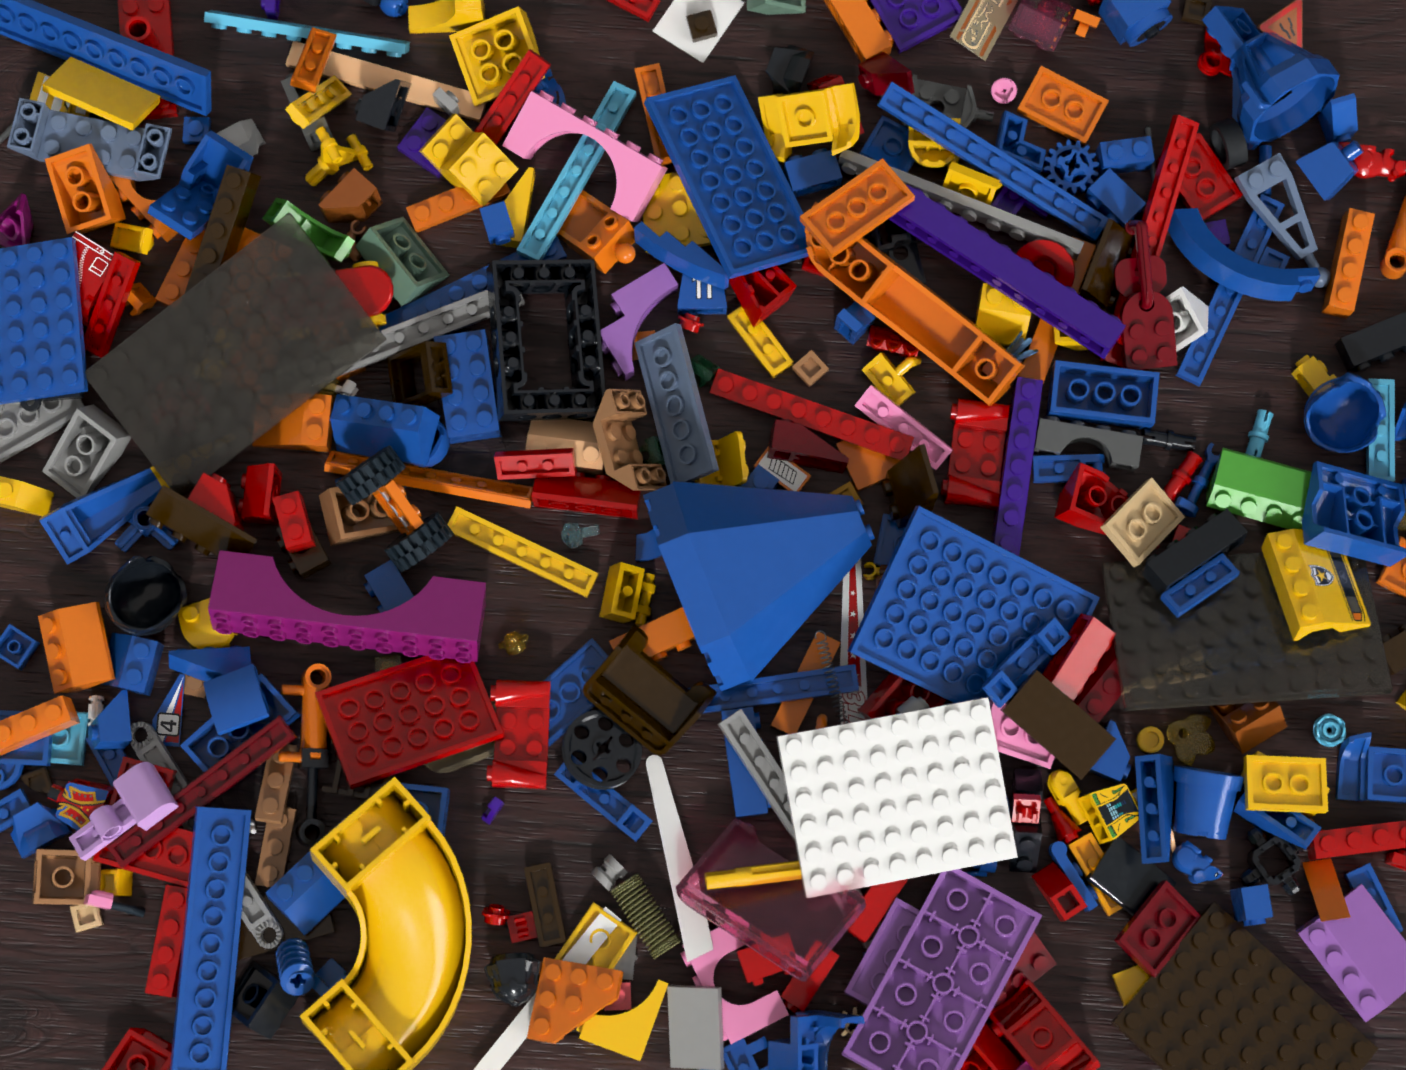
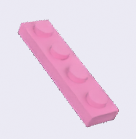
(890, 415)

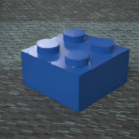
(17, 647)

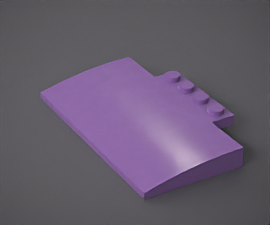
(936, 975)

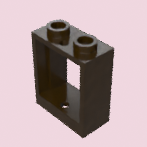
(435, 373)

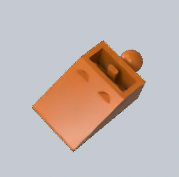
(598, 233)

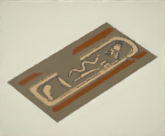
(982, 24)

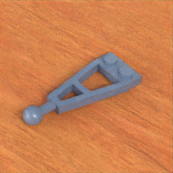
(1264, 177)

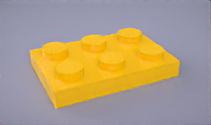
(1285, 784)

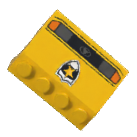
(1313, 585)

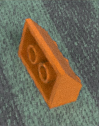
(76, 648)

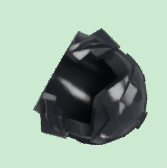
(513, 977)

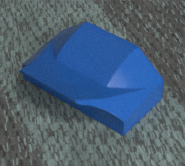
(37, 828)

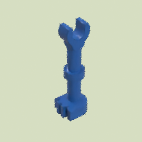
(1188, 506)

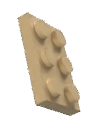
(1142, 522)

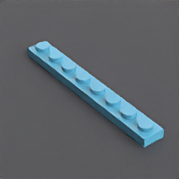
(296, 32)
(574, 175)

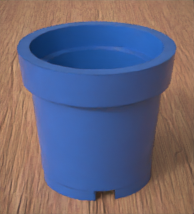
(1204, 801)

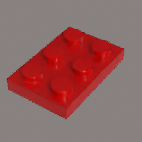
(1206, 181)

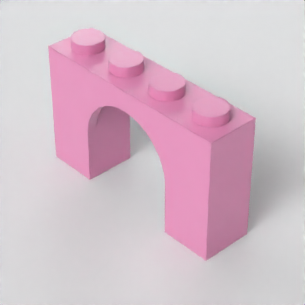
(737, 1019)

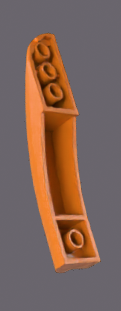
(919, 316)

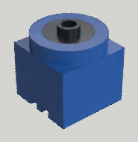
(1135, 19)

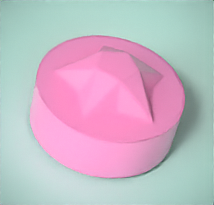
(1004, 90)

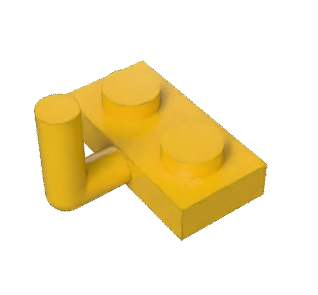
(889, 378)

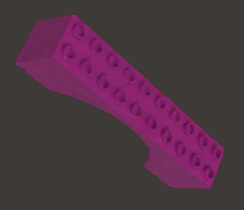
(435, 623)

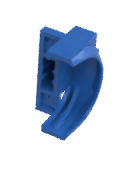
(808, 1040)

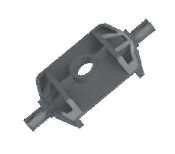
(955, 100)

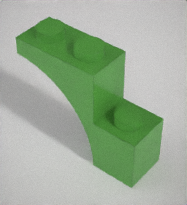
(330, 243)

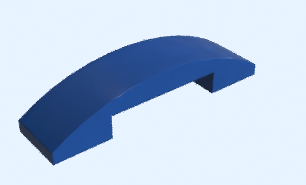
(1024, 660)
(608, 803)

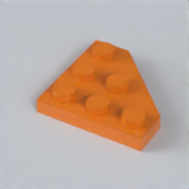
(569, 997)

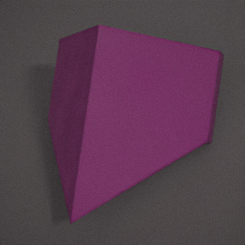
(16, 223)

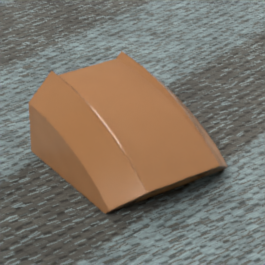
(63, 877)

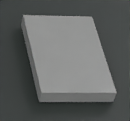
(695, 1027)

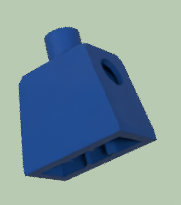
(1330, 167)

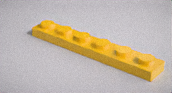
(522, 552)

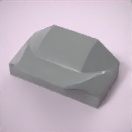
(244, 135)

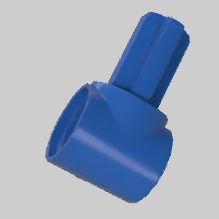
(135, 531)

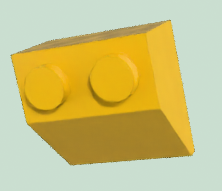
(1001, 316)

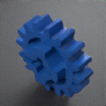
(1080, 169)

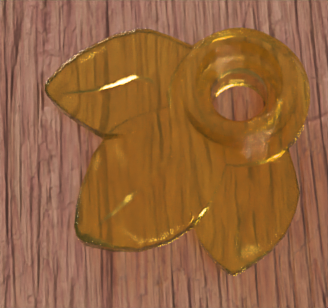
(1194, 739)

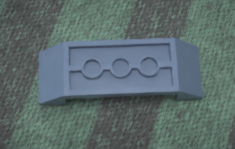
(123, 152)

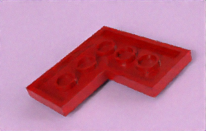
(168, 858)

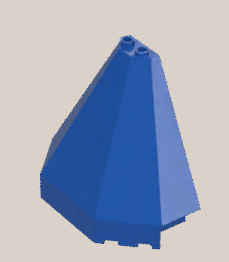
(753, 564)

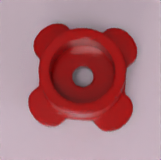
(690, 322)
(495, 914)

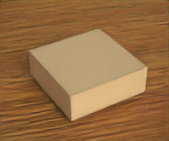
(86, 917)

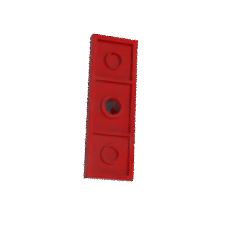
(151, 25)

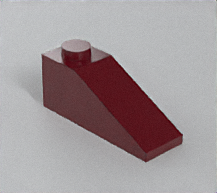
(799, 445)

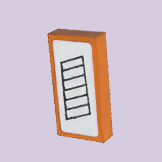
(790, 475)

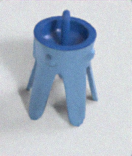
(1019, 345)

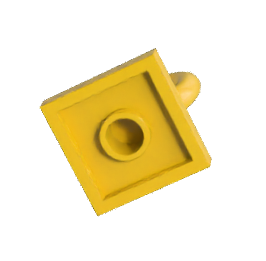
(971, 182)

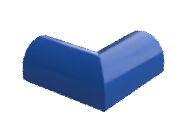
(1011, 141)

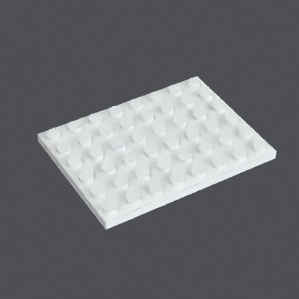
(896, 797)

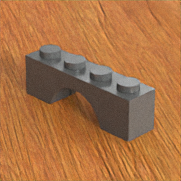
(1120, 448)

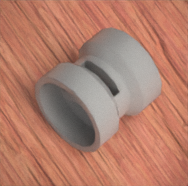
(609, 872)

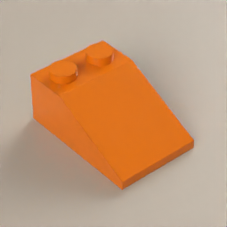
(84, 190)
(303, 429)

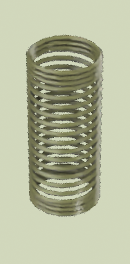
(620, 892)

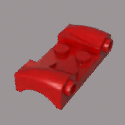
(976, 454)
(525, 720)
(1040, 1032)

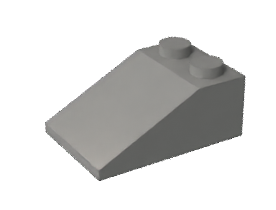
(86, 450)

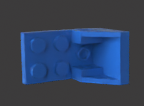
(191, 202)

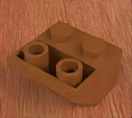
(350, 200)
(1249, 723)

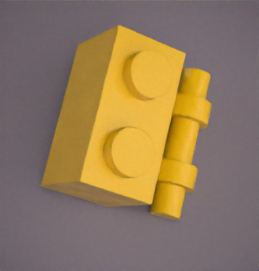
(623, 594)

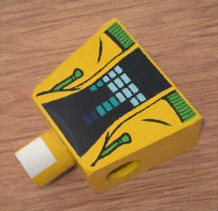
(1110, 811)

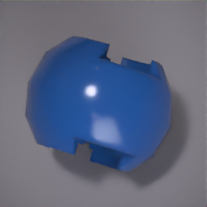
(394, 7)

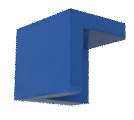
(328, 976)

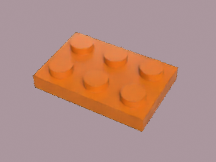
(1062, 105)

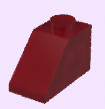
(880, 71)

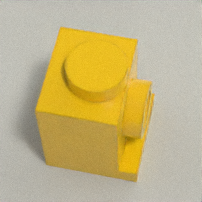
(1311, 373)

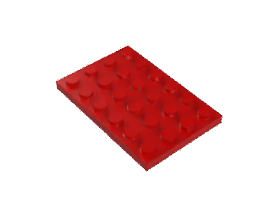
(407, 717)

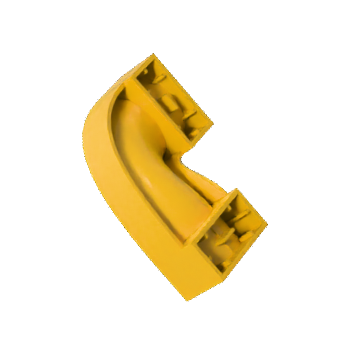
(412, 935)

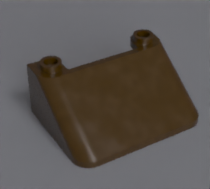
(645, 696)

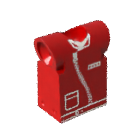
(92, 270)

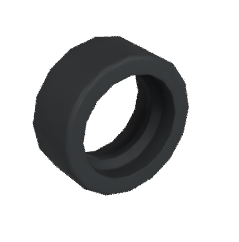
(1229, 143)

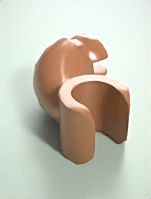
(355, 255)

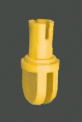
(1066, 793)

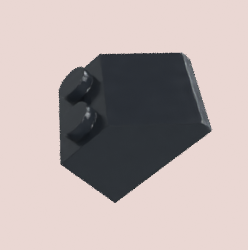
(383, 105)
(261, 1000)

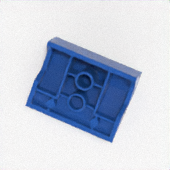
(1353, 514)

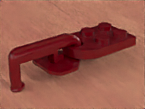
(1148, 334)

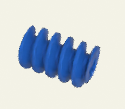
(295, 966)

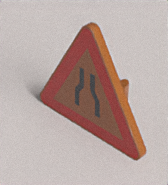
(1286, 23)

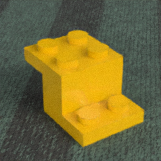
(468, 159)

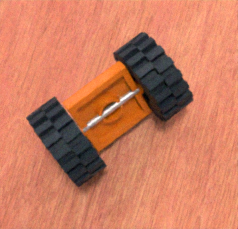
(419, 536)

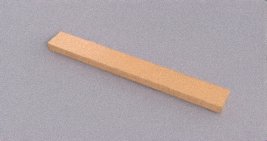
(372, 76)

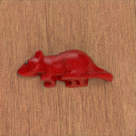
(1378, 164)

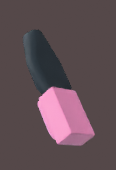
(105, 901)

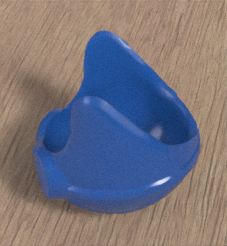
(1344, 414)

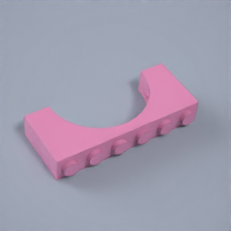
(635, 172)

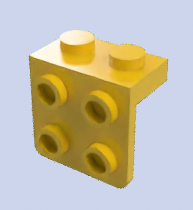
(730, 460)

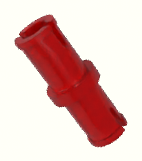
(1182, 475)

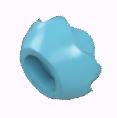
(1337, 727)

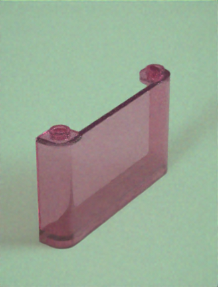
(769, 916)

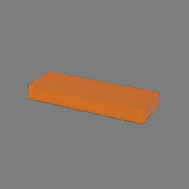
(313, 60)

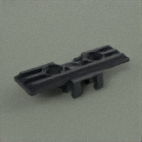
(900, 238)

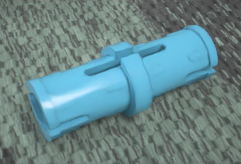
(1258, 435)

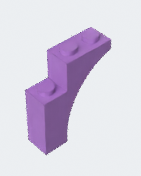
(634, 304)

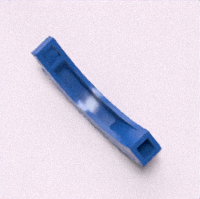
(1231, 269)

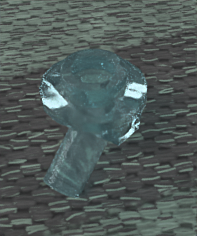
(573, 534)

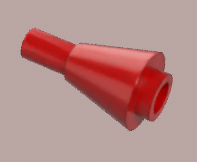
(1064, 826)

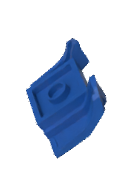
(1370, 771)

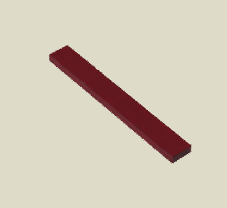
(205, 789)

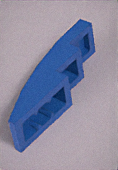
(685, 259)

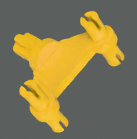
(334, 156)

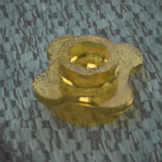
(514, 643)

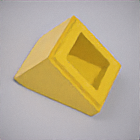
(116, 882)

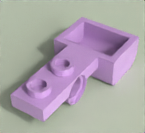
(143, 801)

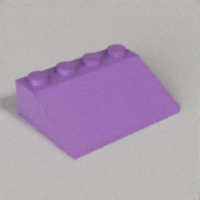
(1360, 953)

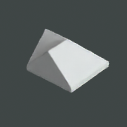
(1189, 317)

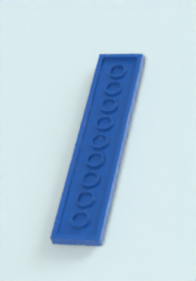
(113, 53)
(210, 939)

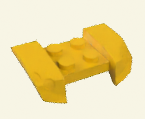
(811, 119)

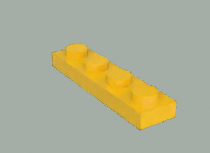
(315, 105)

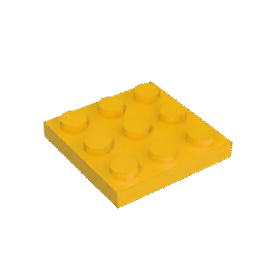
(673, 212)

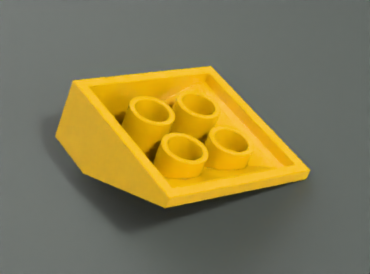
(492, 52)

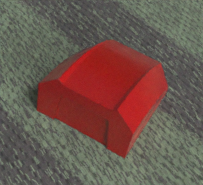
(140, 1051)

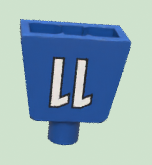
(700, 298)

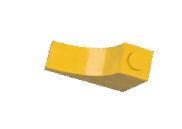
(445, 16)
(627, 1031)

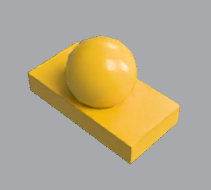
(132, 238)

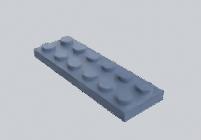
(676, 405)

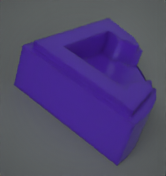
(493, 808)

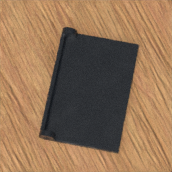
(1125, 877)

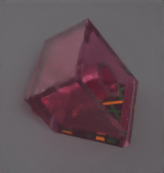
(1042, 21)

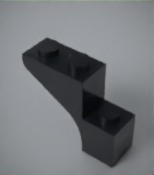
(1026, 835)

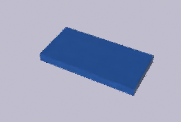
(567, 688)

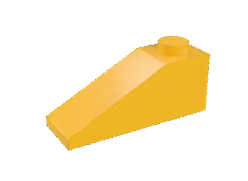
(518, 206)

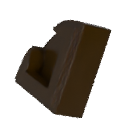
(38, 780)

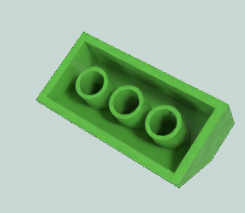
(1259, 489)

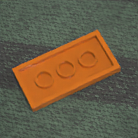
(857, 208)

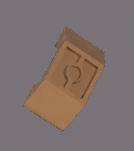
(619, 444)

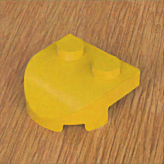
(928, 152)
(197, 627)

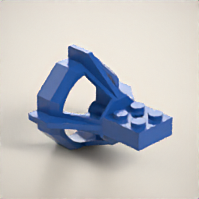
(1266, 70)

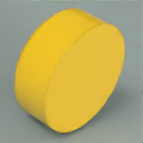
(1150, 740)

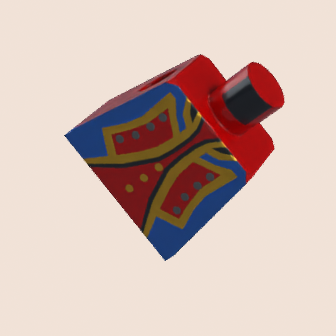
(79, 800)

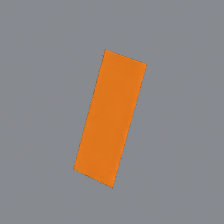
(1326, 890)

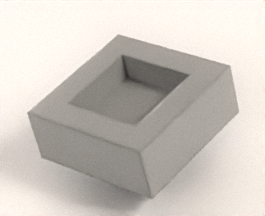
(446, 101)

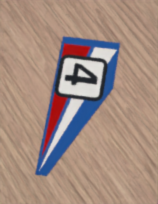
(169, 715)

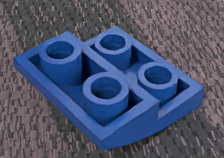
(236, 699)

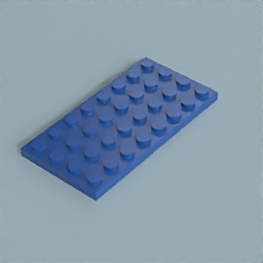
(730, 175)

